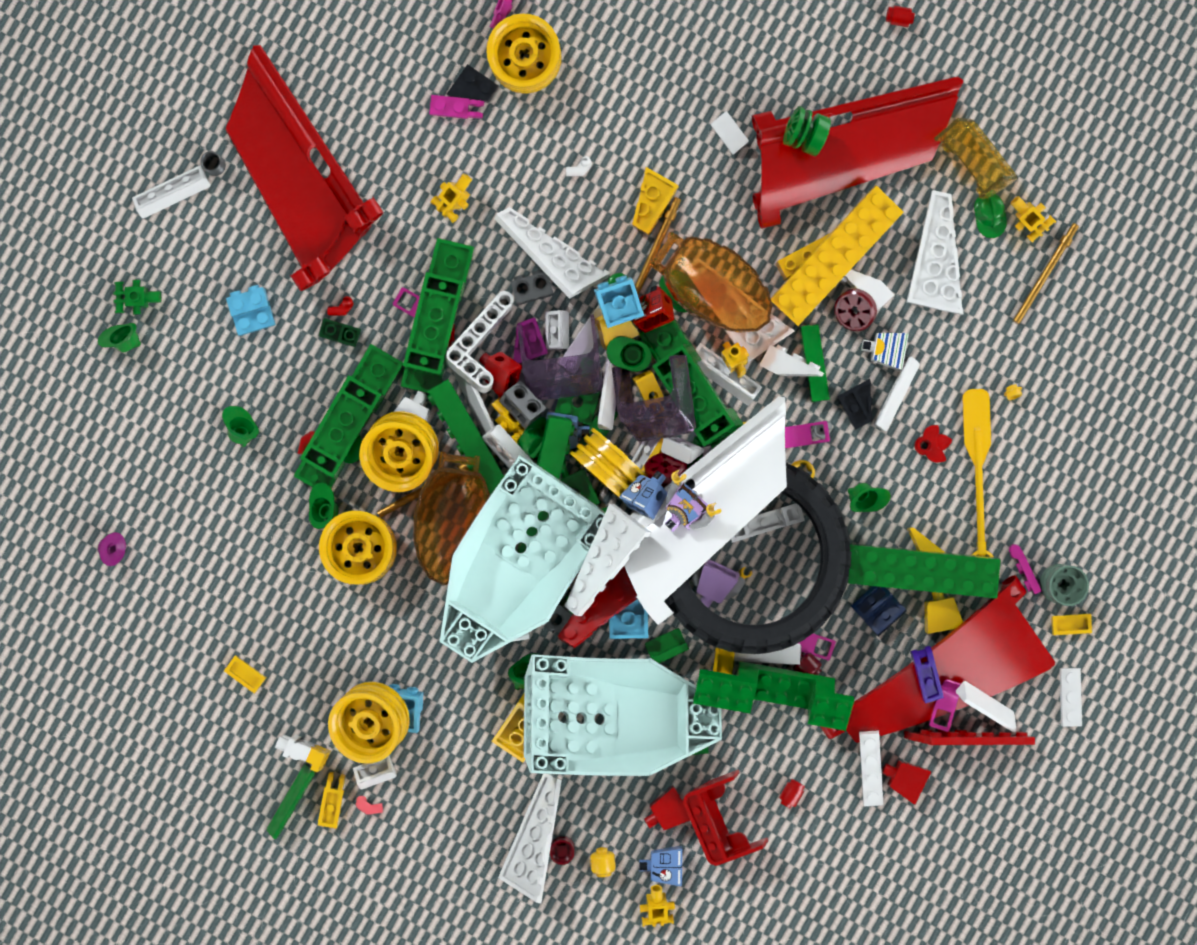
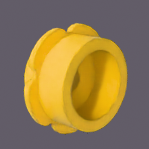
(1013, 392)

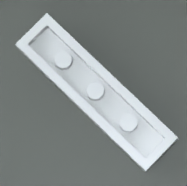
(871, 768)

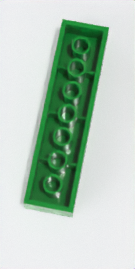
(924, 570)

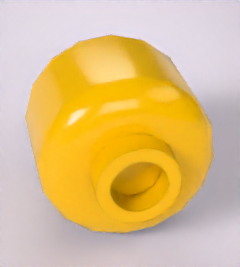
(602, 862)

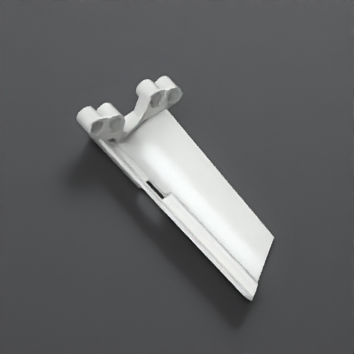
(737, 475)

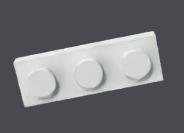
(1070, 697)

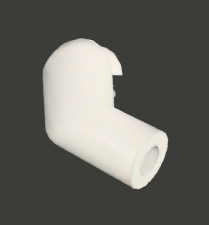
(581, 169)

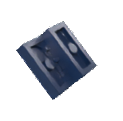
(878, 609)

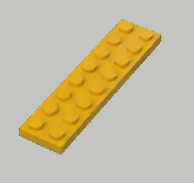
(836, 255)

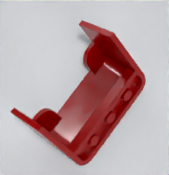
(710, 827)

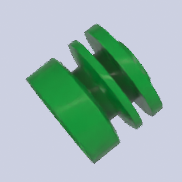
(807, 131)

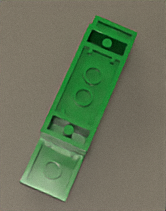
(436, 315)
(347, 416)
(712, 418)
(777, 687)

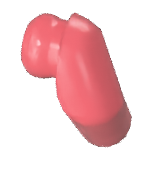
(367, 808)

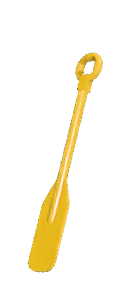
(977, 443)

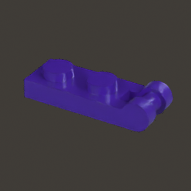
(927, 674)

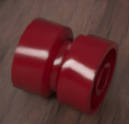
(562, 850)

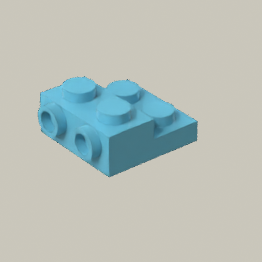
(618, 301)
(250, 310)
(630, 622)
(414, 702)

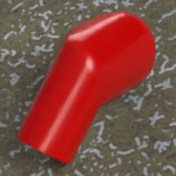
(341, 310)
(304, 441)

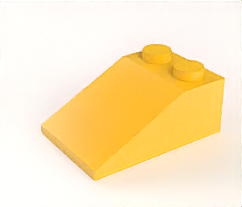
(511, 734)

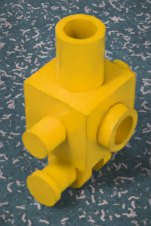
(452, 197)
(1031, 218)
(735, 358)
(507, 421)
(657, 908)

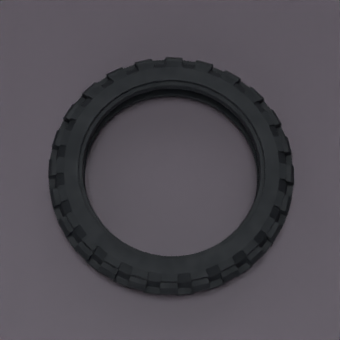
(812, 613)

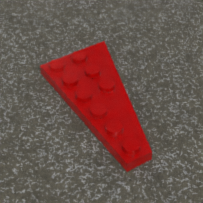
(611, 601)
(962, 737)

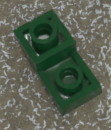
(339, 332)

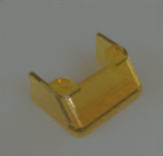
(978, 155)

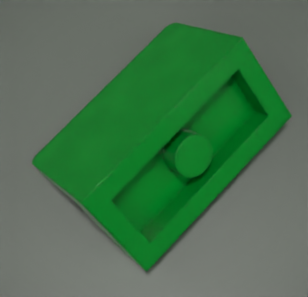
(666, 646)

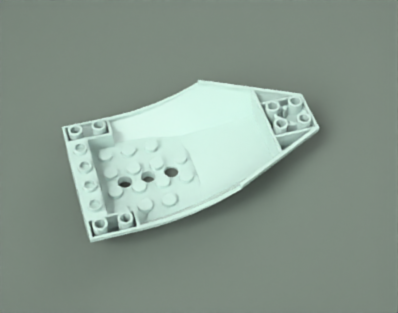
(506, 593)
(644, 711)

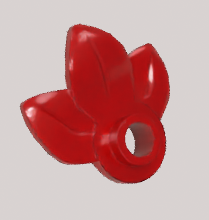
(935, 444)

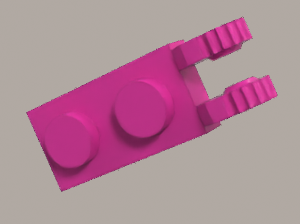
(454, 107)
(1024, 568)

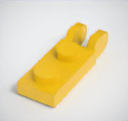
(331, 802)

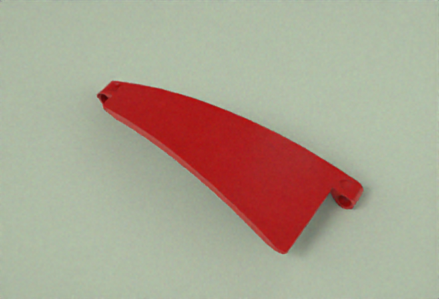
(988, 650)

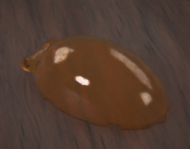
(714, 284)
(445, 513)

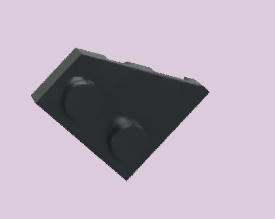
(473, 86)
(857, 404)

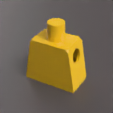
(606, 334)
(646, 384)
(941, 614)

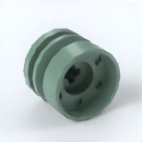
(1074, 588)

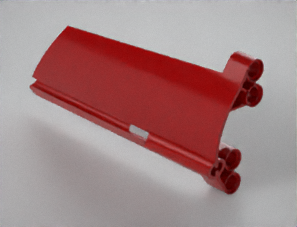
(881, 139)
(275, 140)

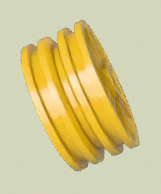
(513, 29)
(607, 463)
(385, 473)
(335, 560)
(368, 722)

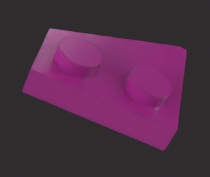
(533, 339)

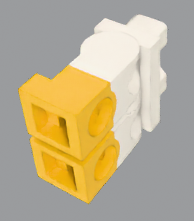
(303, 750)

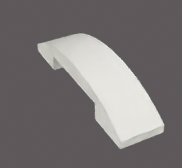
(770, 521)

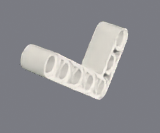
(476, 339)

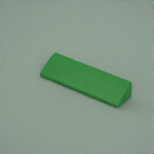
(813, 353)
(290, 801)

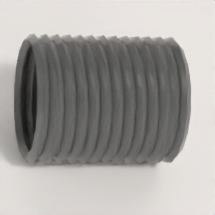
(206, 157)

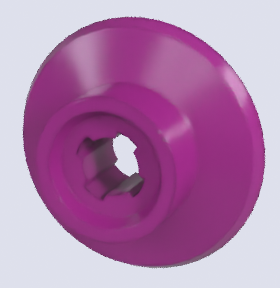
(112, 549)

